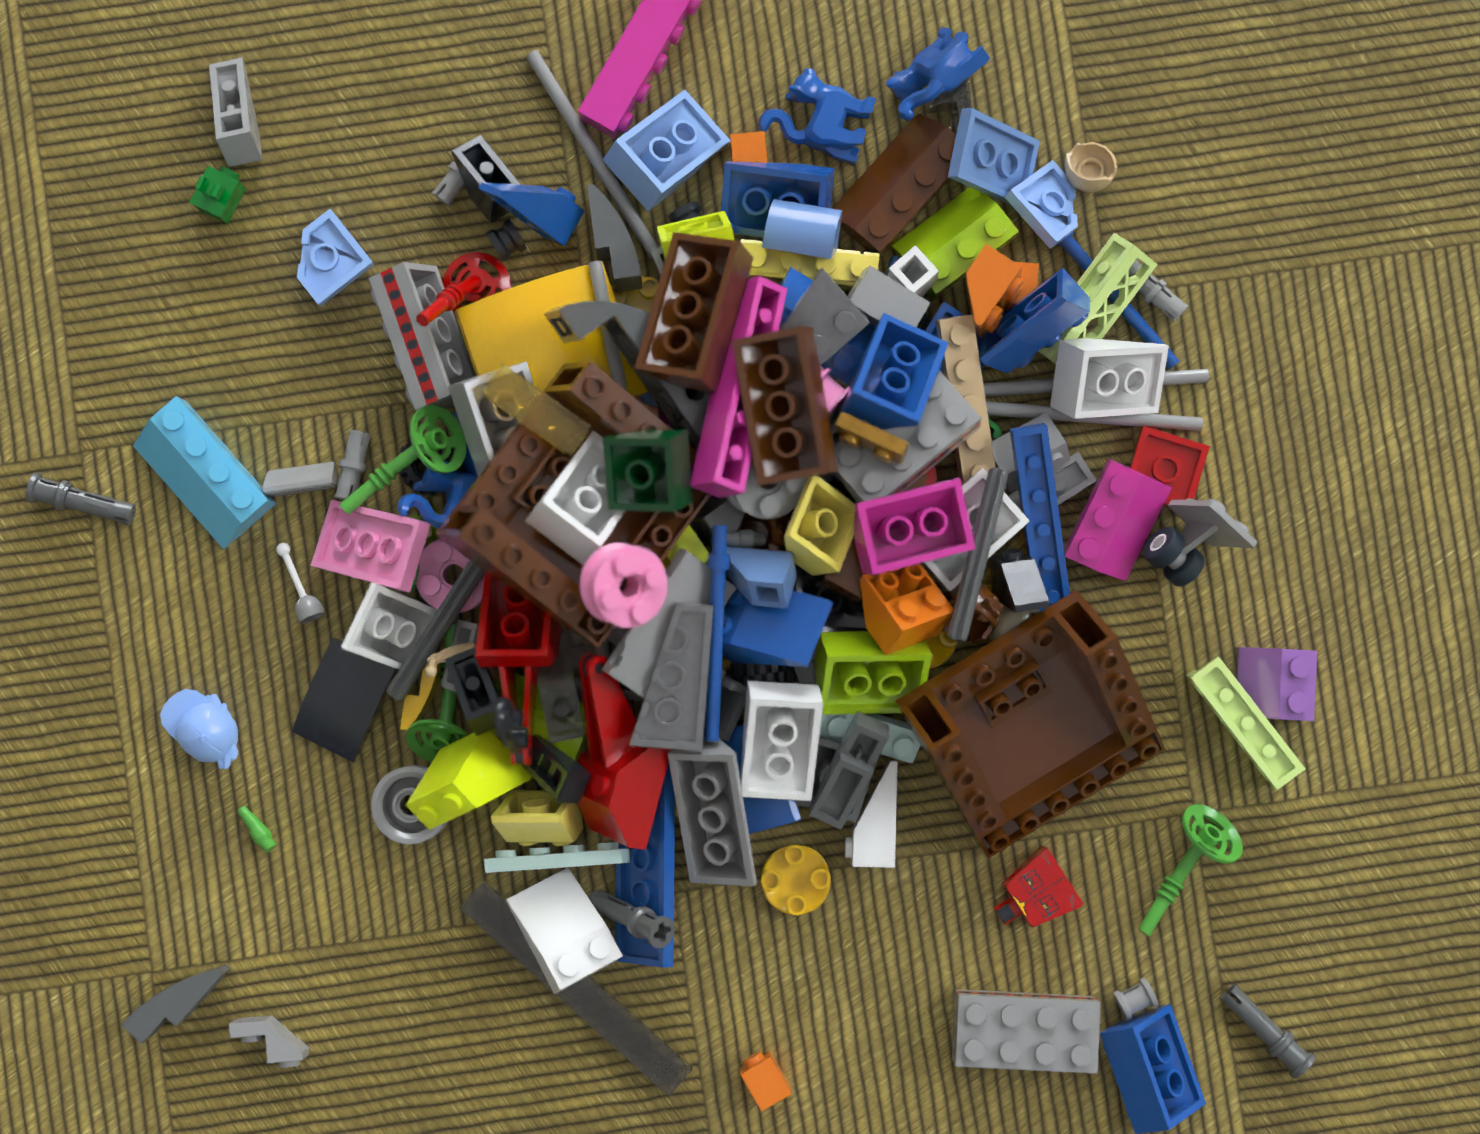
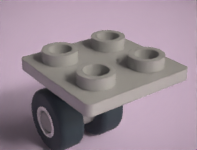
(1204, 521)

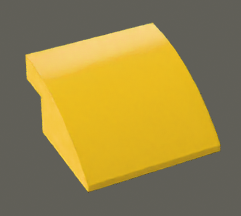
(514, 330)

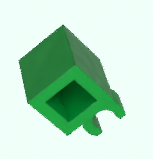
(218, 193)

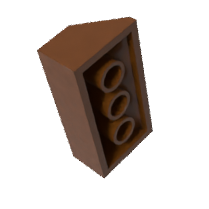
(898, 184)
(694, 311)
(785, 405)

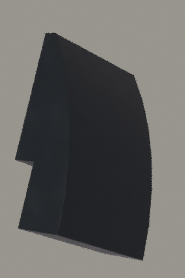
(343, 701)

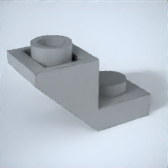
(281, 1043)

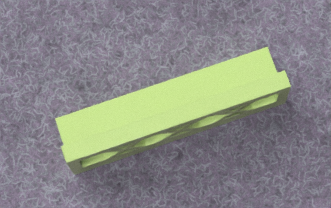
(1105, 274)
(1246, 722)

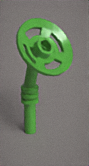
(422, 444)
(442, 729)
(1202, 843)

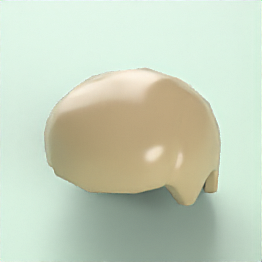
(1090, 167)

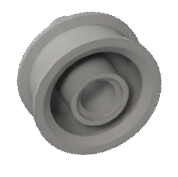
(767, 500)
(389, 808)

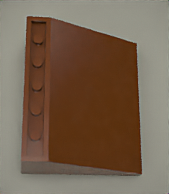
(492, 514)
(1033, 722)

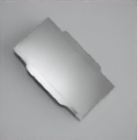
(640, 647)

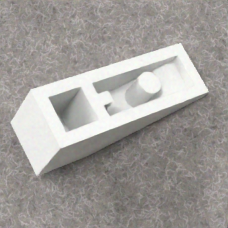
(875, 828)

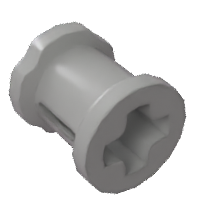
(1135, 998)

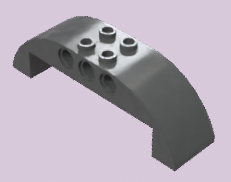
(626, 328)

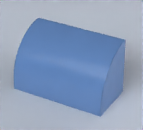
(802, 229)

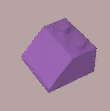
(1279, 681)

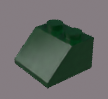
(648, 470)

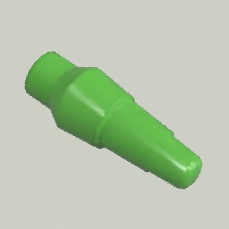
(258, 831)

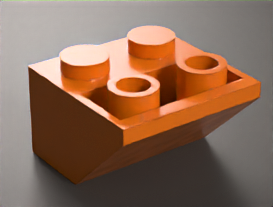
(990, 285)
(903, 607)

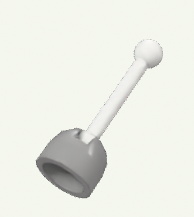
(307, 607)

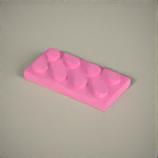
(371, 546)

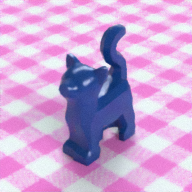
(938, 67)
(825, 127)
(452, 484)

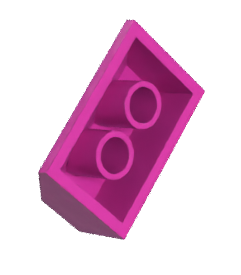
(1116, 520)
(912, 527)

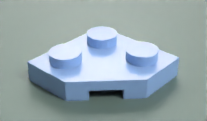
(1046, 203)
(329, 258)

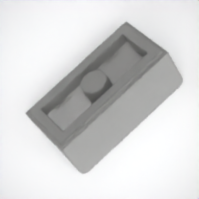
(300, 479)

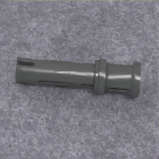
(64, 496)
(639, 921)
(1278, 1042)

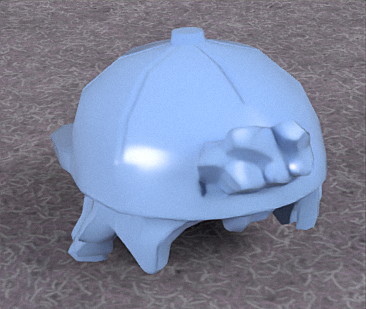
(201, 727)

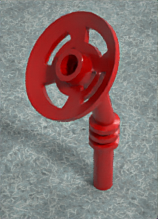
(470, 288)

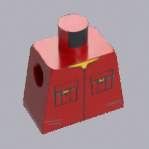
(1037, 891)

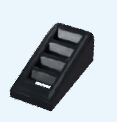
(573, 778)

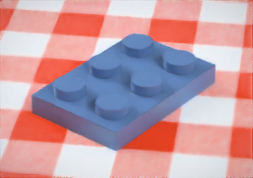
(991, 155)

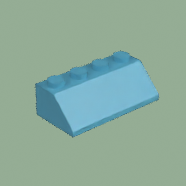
(202, 471)

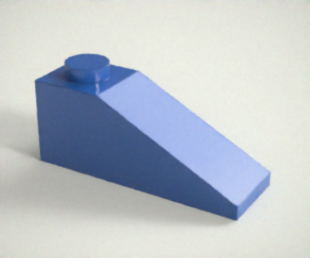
(542, 209)

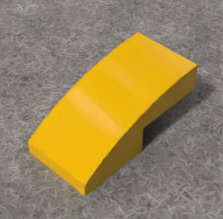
(417, 705)

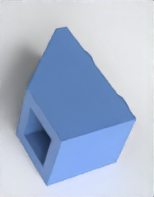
(762, 575)

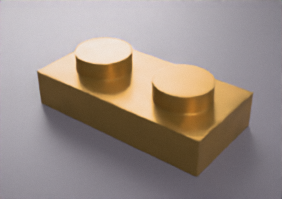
(858, 433)

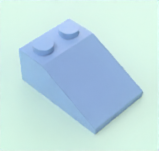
(665, 150)

